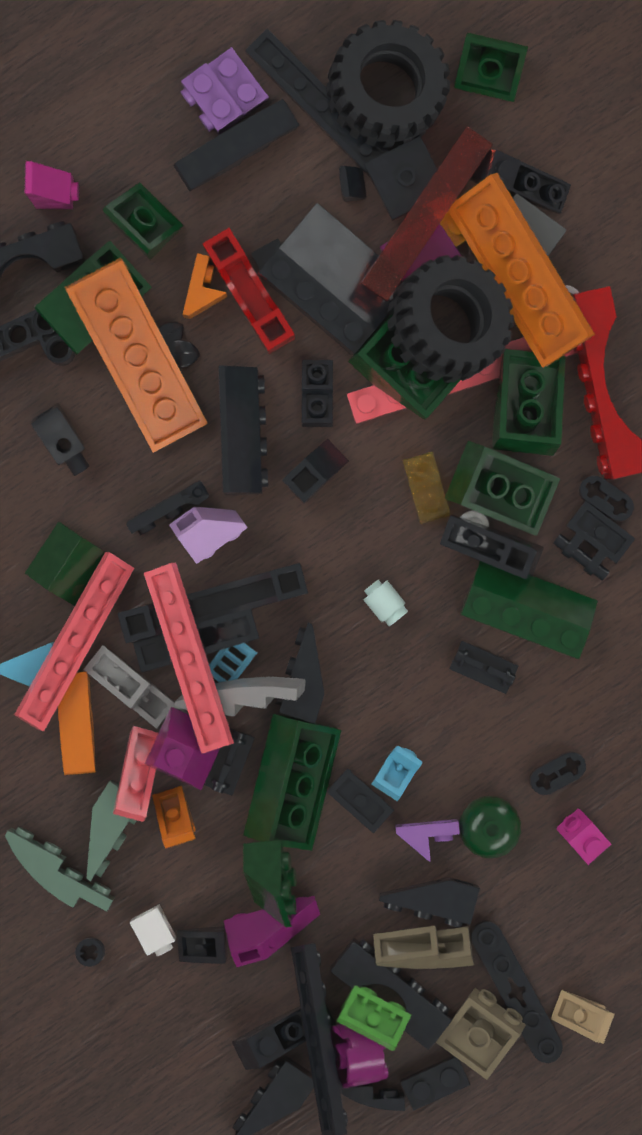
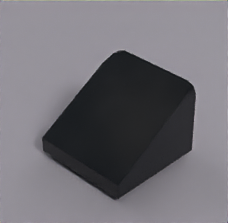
(352, 183)

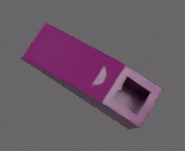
(259, 935)

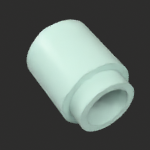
(385, 602)

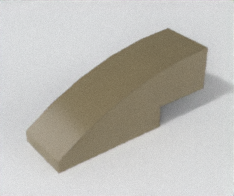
(424, 948)

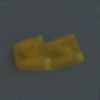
(426, 487)

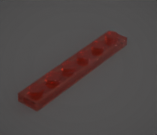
(426, 213)

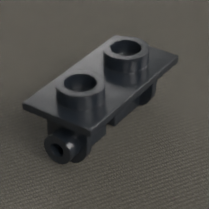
(484, 667)
(229, 763)

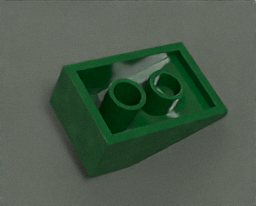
(385, 369)
(529, 404)
(502, 488)

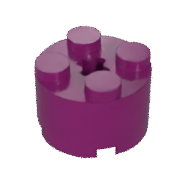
(358, 1057)

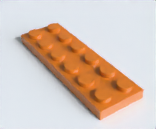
(513, 253)
(136, 355)

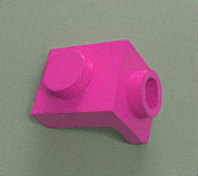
(583, 836)

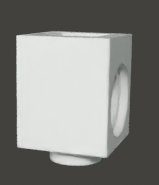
(153, 931)

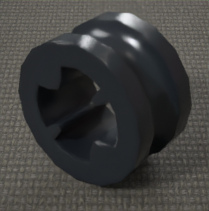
(91, 961)

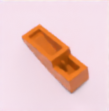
(77, 727)

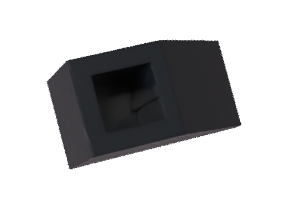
(315, 471)

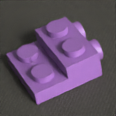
(223, 91)

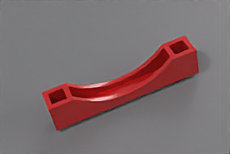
(617, 445)

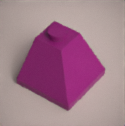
(178, 751)

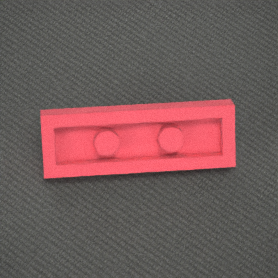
(136, 776)

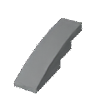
(130, 687)
(253, 692)

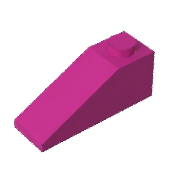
(50, 187)

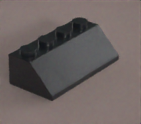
(240, 430)

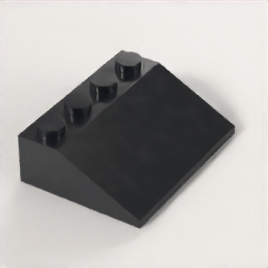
(322, 275)

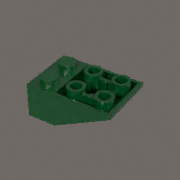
(61, 312)

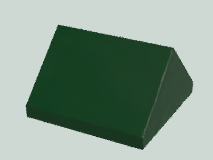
(490, 67)
(143, 220)
(65, 563)

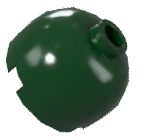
(490, 827)

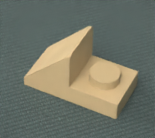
(582, 1016)

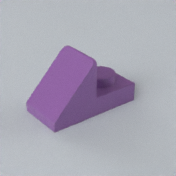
(417, 833)

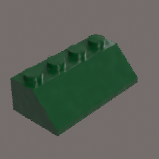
(530, 609)
(292, 782)

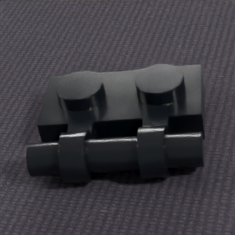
(600, 533)

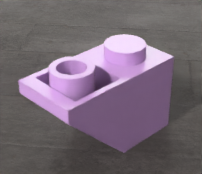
(206, 530)

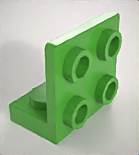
(374, 1017)

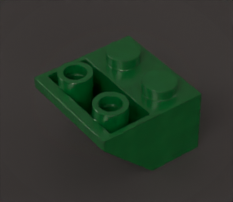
(271, 878)

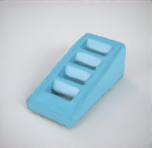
(244, 649)

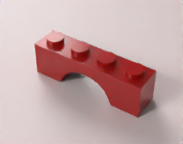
(248, 291)

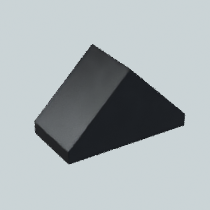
(203, 945)

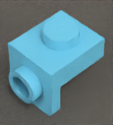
(397, 772)

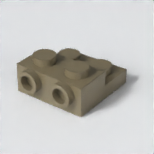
(482, 1032)

